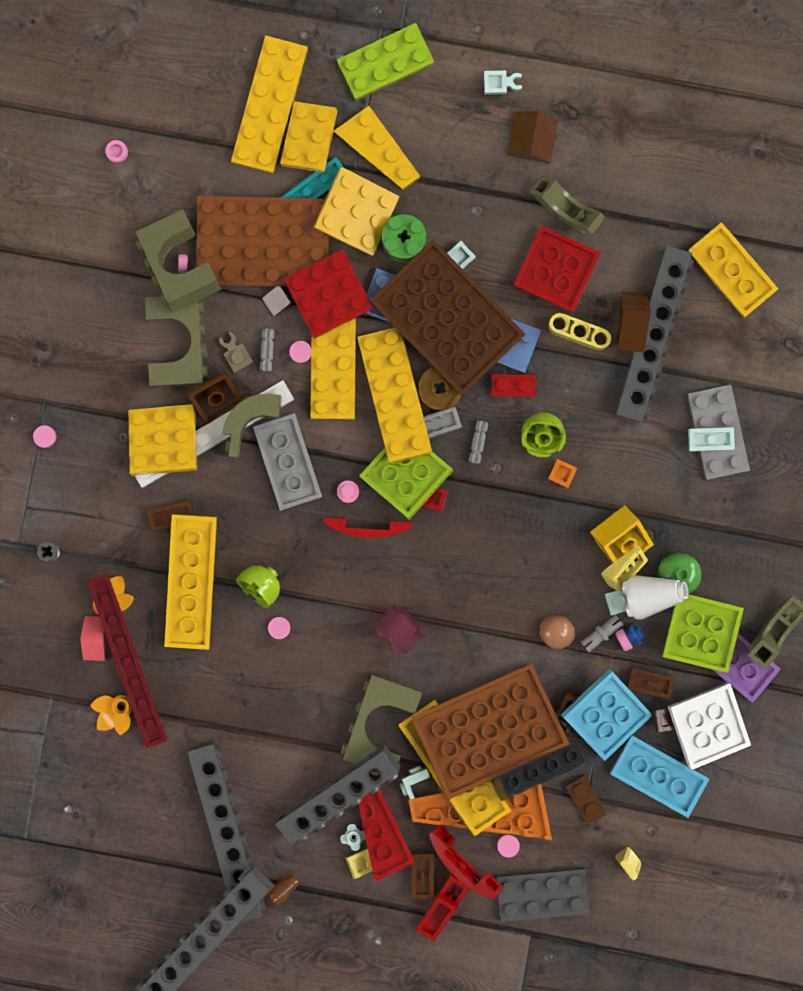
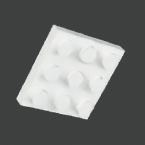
(709, 726)

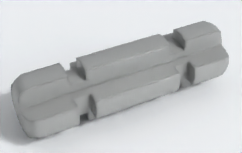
(267, 350)
(478, 442)

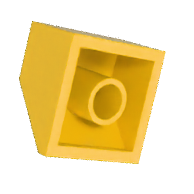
(621, 534)

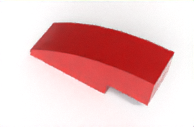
(442, 907)

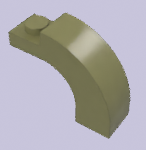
(565, 207)
(249, 409)
(773, 633)

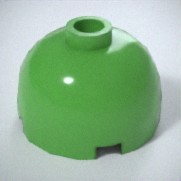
(682, 568)

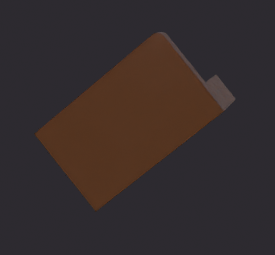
(634, 321)

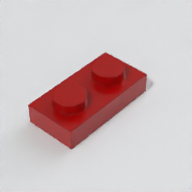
(513, 385)

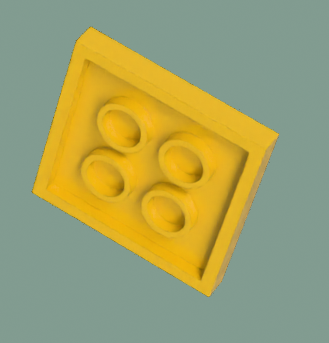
(356, 211)
(162, 440)

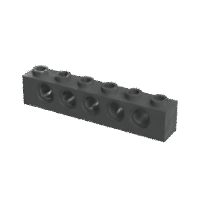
(380, 759)

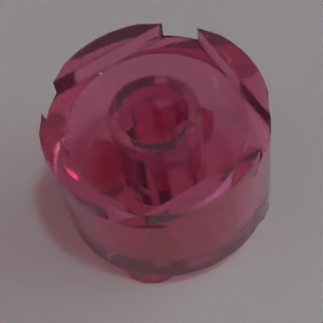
(399, 629)

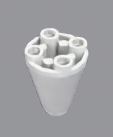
(651, 595)

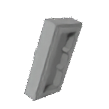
(442, 422)

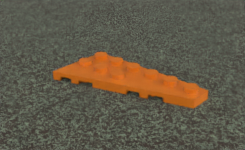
(526, 818)

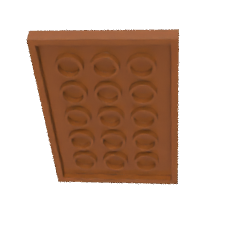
(258, 238)
(489, 731)

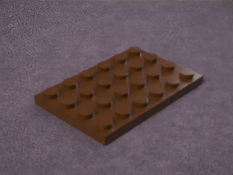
(447, 317)

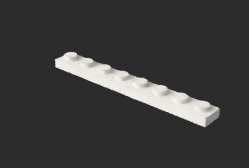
(212, 435)

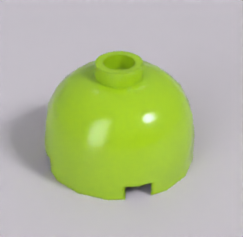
(543, 434)
(260, 583)

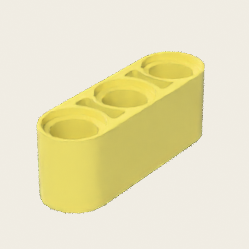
(590, 332)

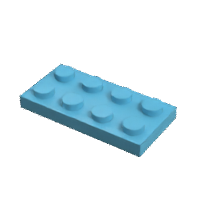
(659, 776)

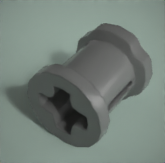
(55, 550)

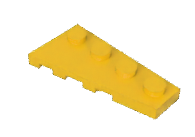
(375, 144)

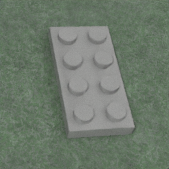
(718, 410)
(287, 461)

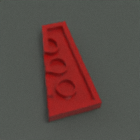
(383, 838)

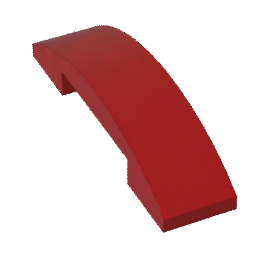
(340, 525)
(460, 868)

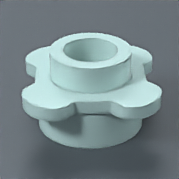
(354, 843)

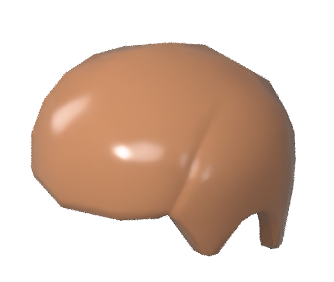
(557, 631)

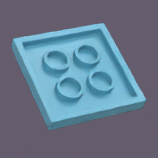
(606, 714)

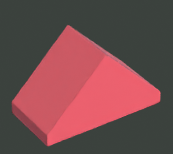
(93, 639)

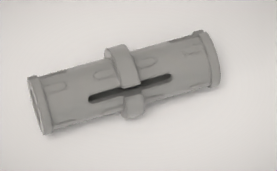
(602, 633)

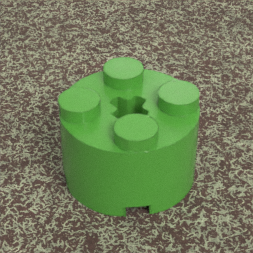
(396, 228)

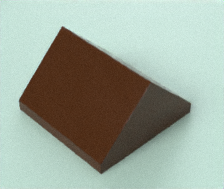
(533, 136)
(215, 397)

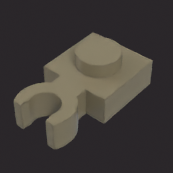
(236, 355)

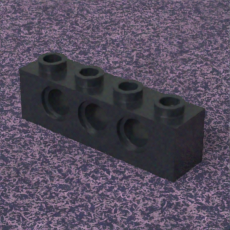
(538, 771)

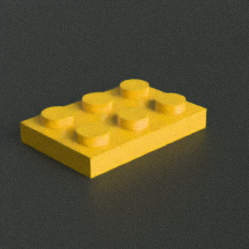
(309, 137)

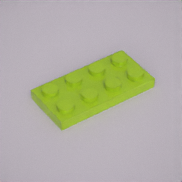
(385, 61)

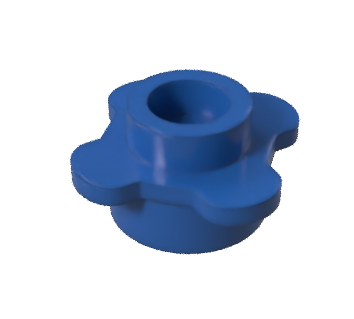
(635, 635)

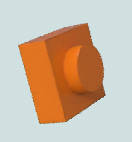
(562, 473)

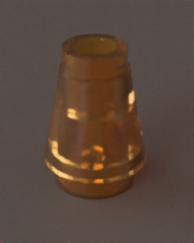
(283, 890)

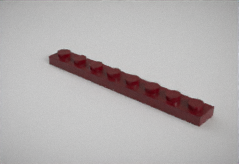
(127, 660)

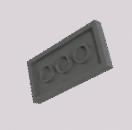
(543, 894)

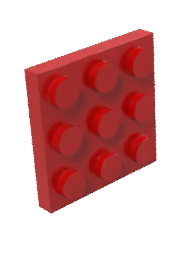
(556, 269)
(328, 294)

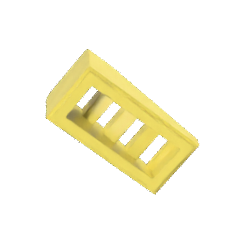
(620, 569)
(629, 862)

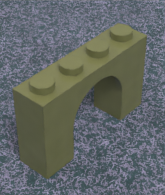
(156, 242)
(191, 368)
(378, 693)

